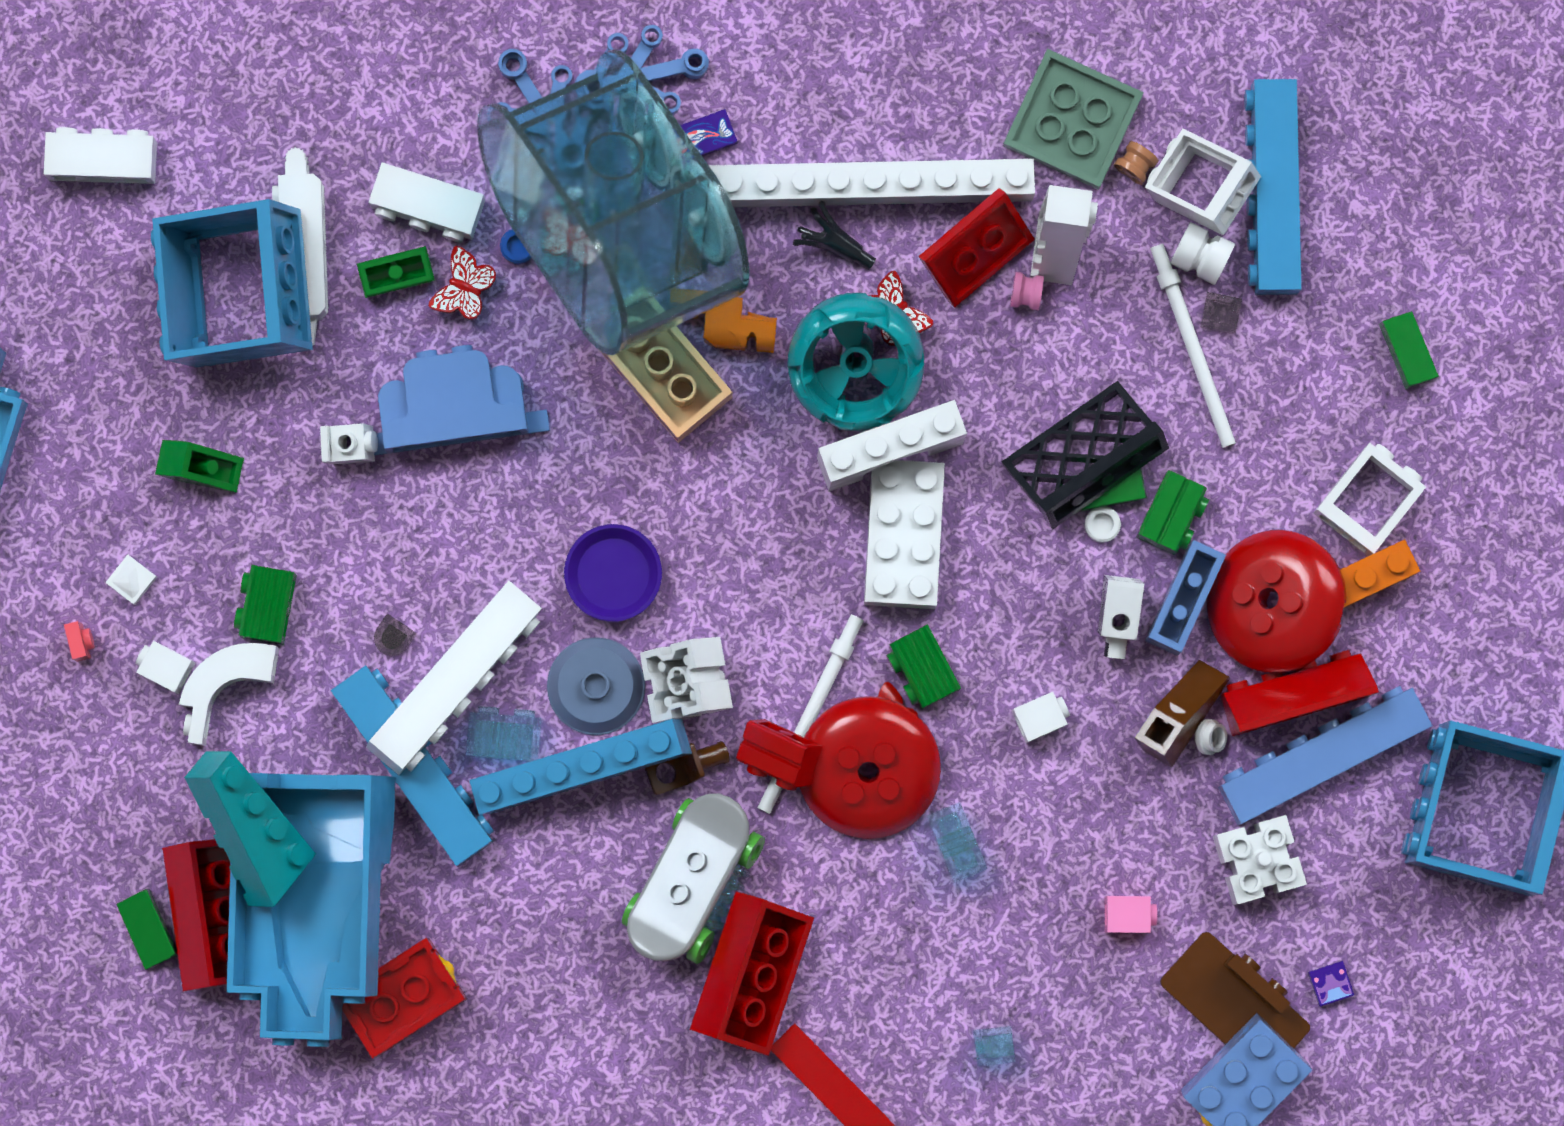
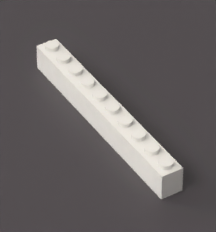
(876, 182)

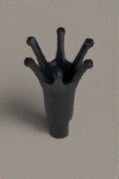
(834, 239)

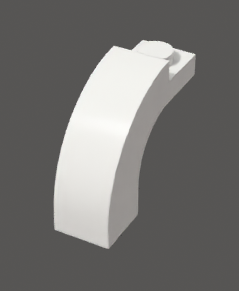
(217, 672)

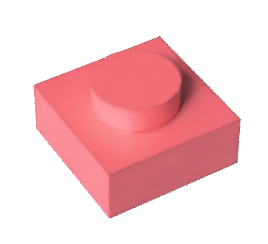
(79, 641)

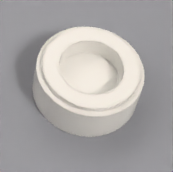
(1102, 524)

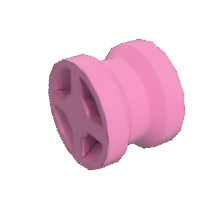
(1027, 291)

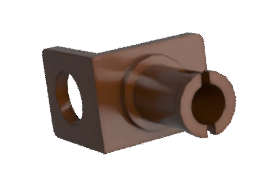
(689, 767)

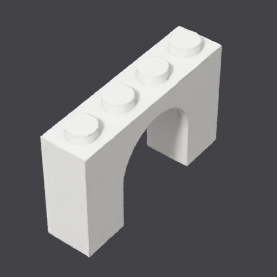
(928, 430)

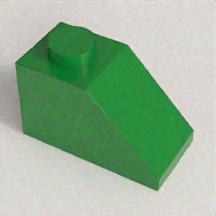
(199, 465)

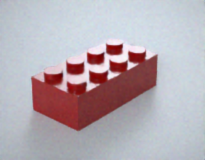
(752, 973)

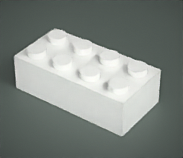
(904, 535)

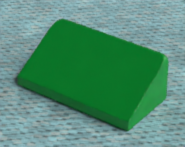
(1408, 350)
(147, 929)

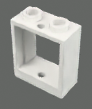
(1229, 197)
(1346, 525)

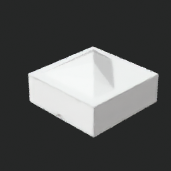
(131, 579)

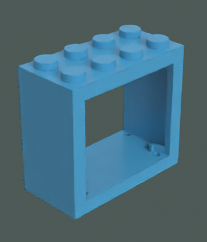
(181, 282)
(1547, 819)

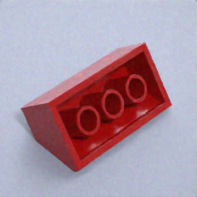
(1297, 694)
(200, 910)

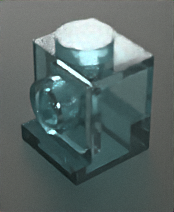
(994, 1046)

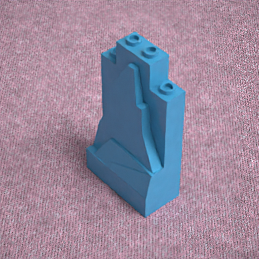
(325, 929)

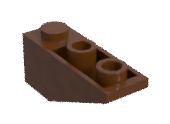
(1181, 712)

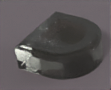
(393, 637)

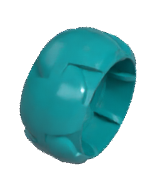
(822, 391)

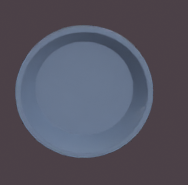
(595, 686)

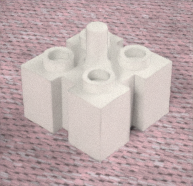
(686, 679)
(1259, 860)

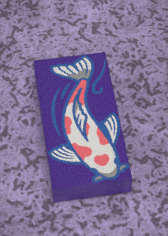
(711, 132)

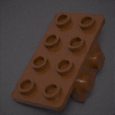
(1228, 992)

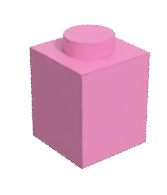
(1129, 914)

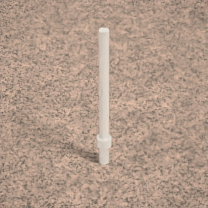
(1169, 280)
(841, 650)

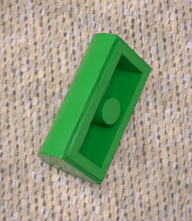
(395, 272)

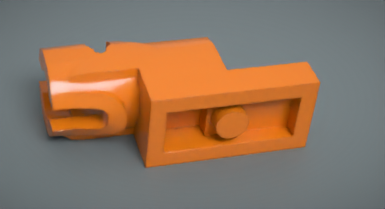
(729, 329)

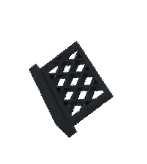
(1098, 477)

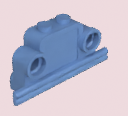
(453, 402)

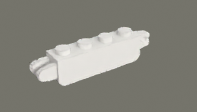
(306, 192)

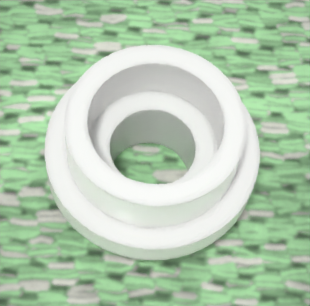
(1210, 737)

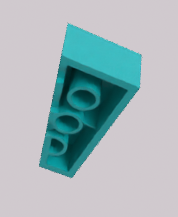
(253, 831)

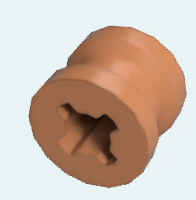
(1136, 162)

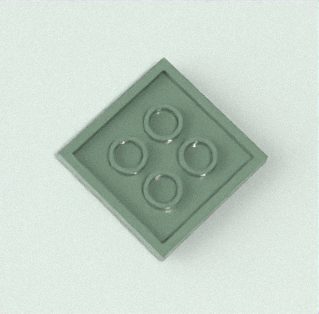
(1073, 119)

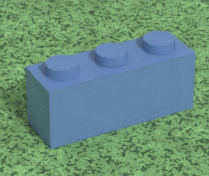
(1185, 598)

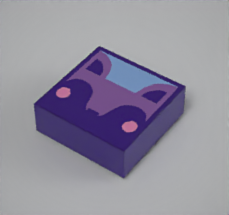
(1330, 983)

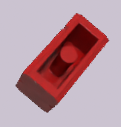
(778, 753)

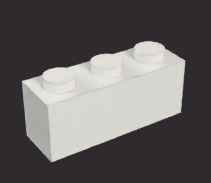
(100, 156)
(426, 202)

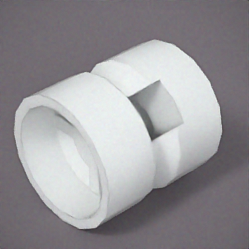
(1202, 253)

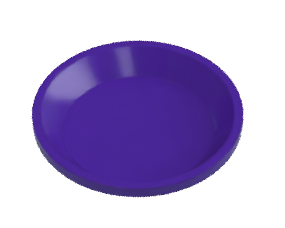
(613, 572)

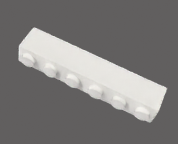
(454, 678)

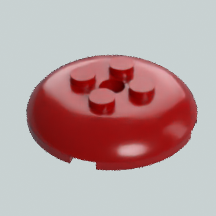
(1307, 607)
(877, 733)

